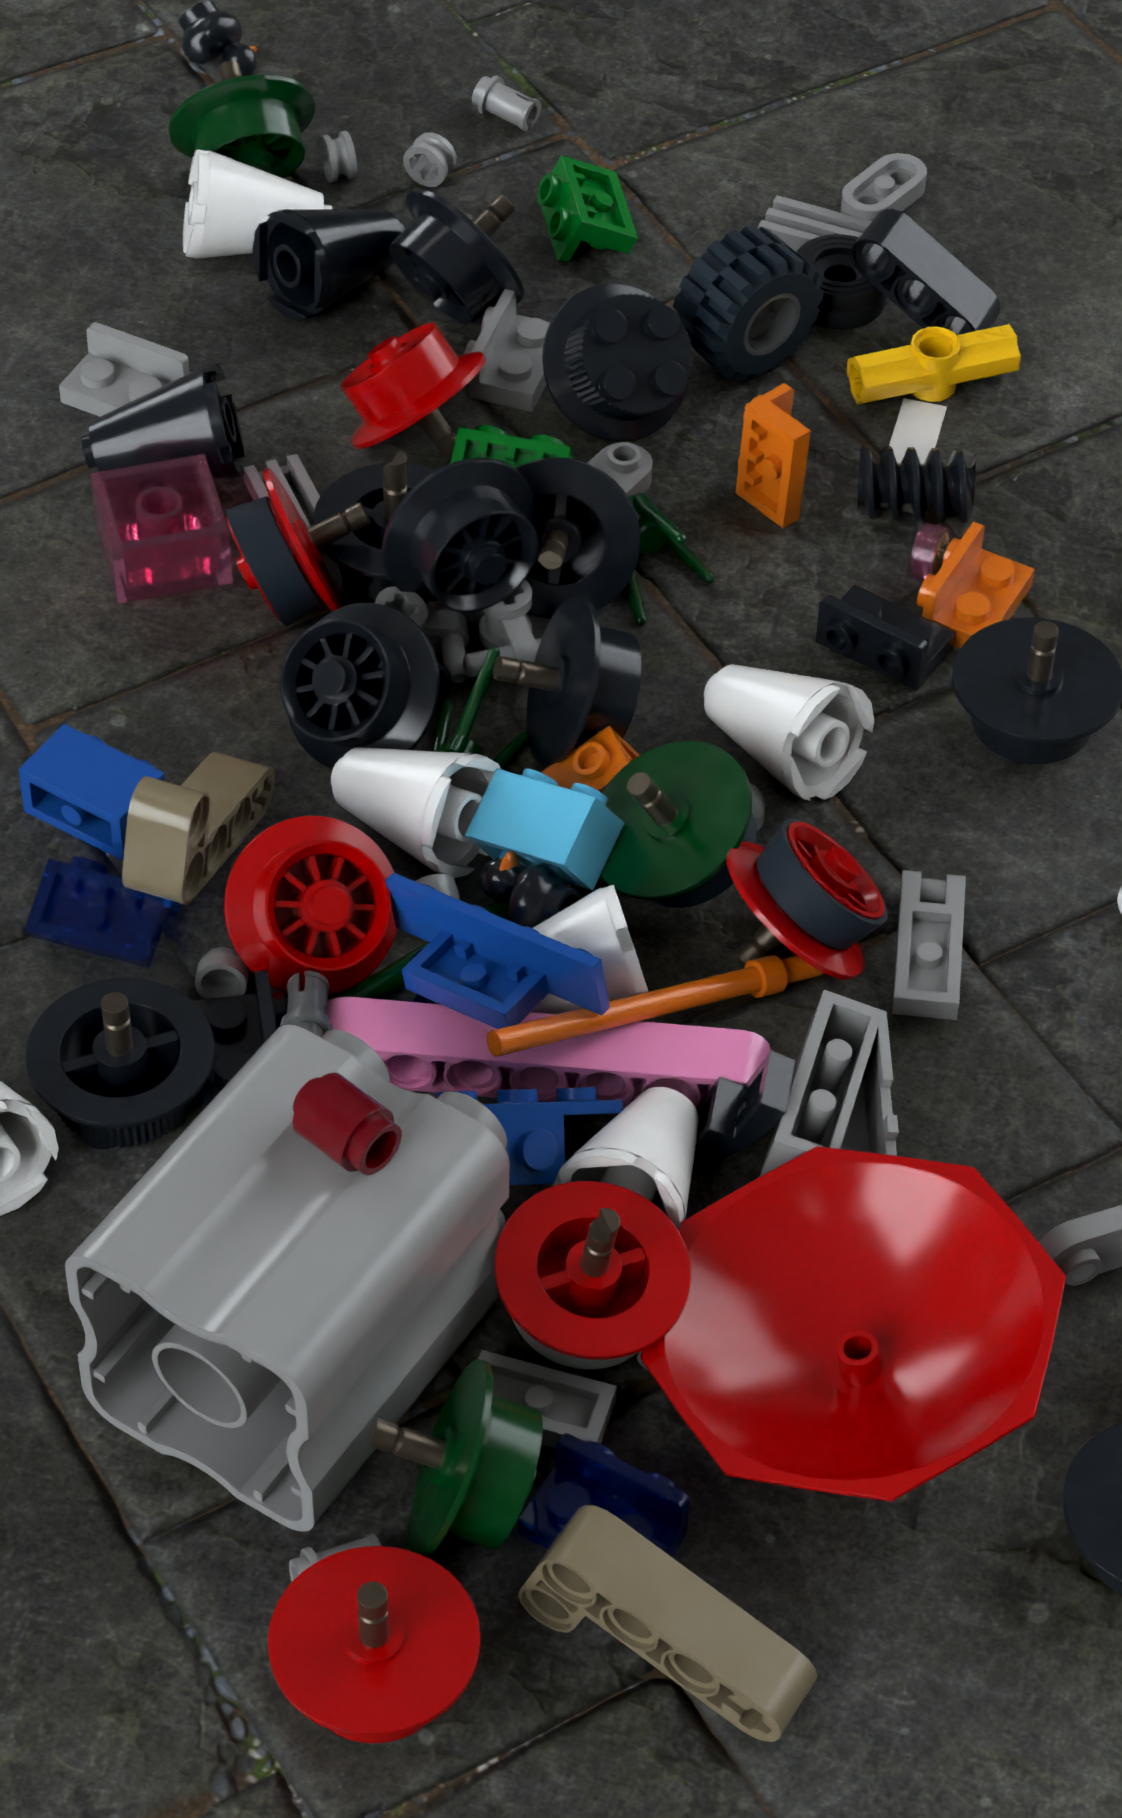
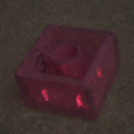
(161, 528)

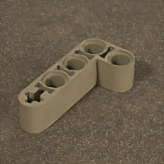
(189, 830)
(670, 1620)

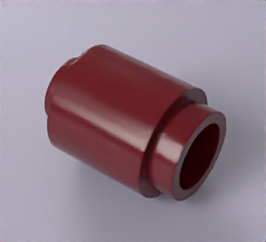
(346, 1124)

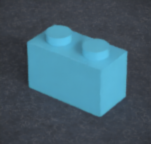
(546, 825)

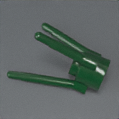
(654, 532)
(460, 741)

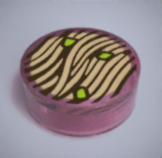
(929, 550)

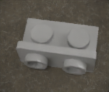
(513, 356)
(119, 370)

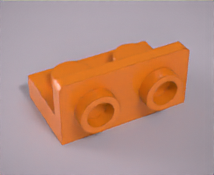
(773, 456)
(973, 587)

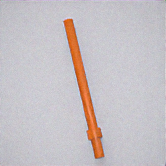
(758, 977)

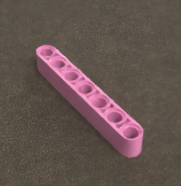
(447, 1051)

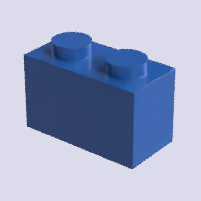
(83, 787)

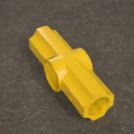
(933, 364)

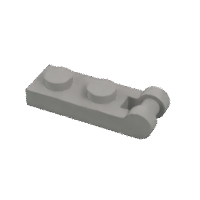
(929, 946)

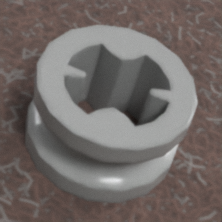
(424, 153)
(338, 156)

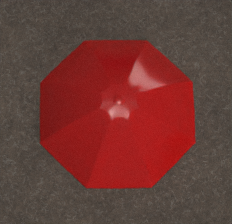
(858, 1324)

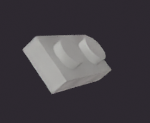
(564, 1399)

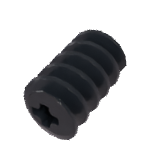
(916, 483)

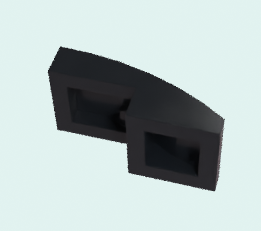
(738, 1114)

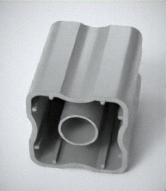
(273, 1302)

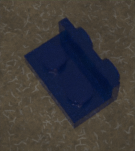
(96, 913)
(594, 1476)

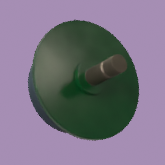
(680, 819)

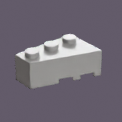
(839, 1085)

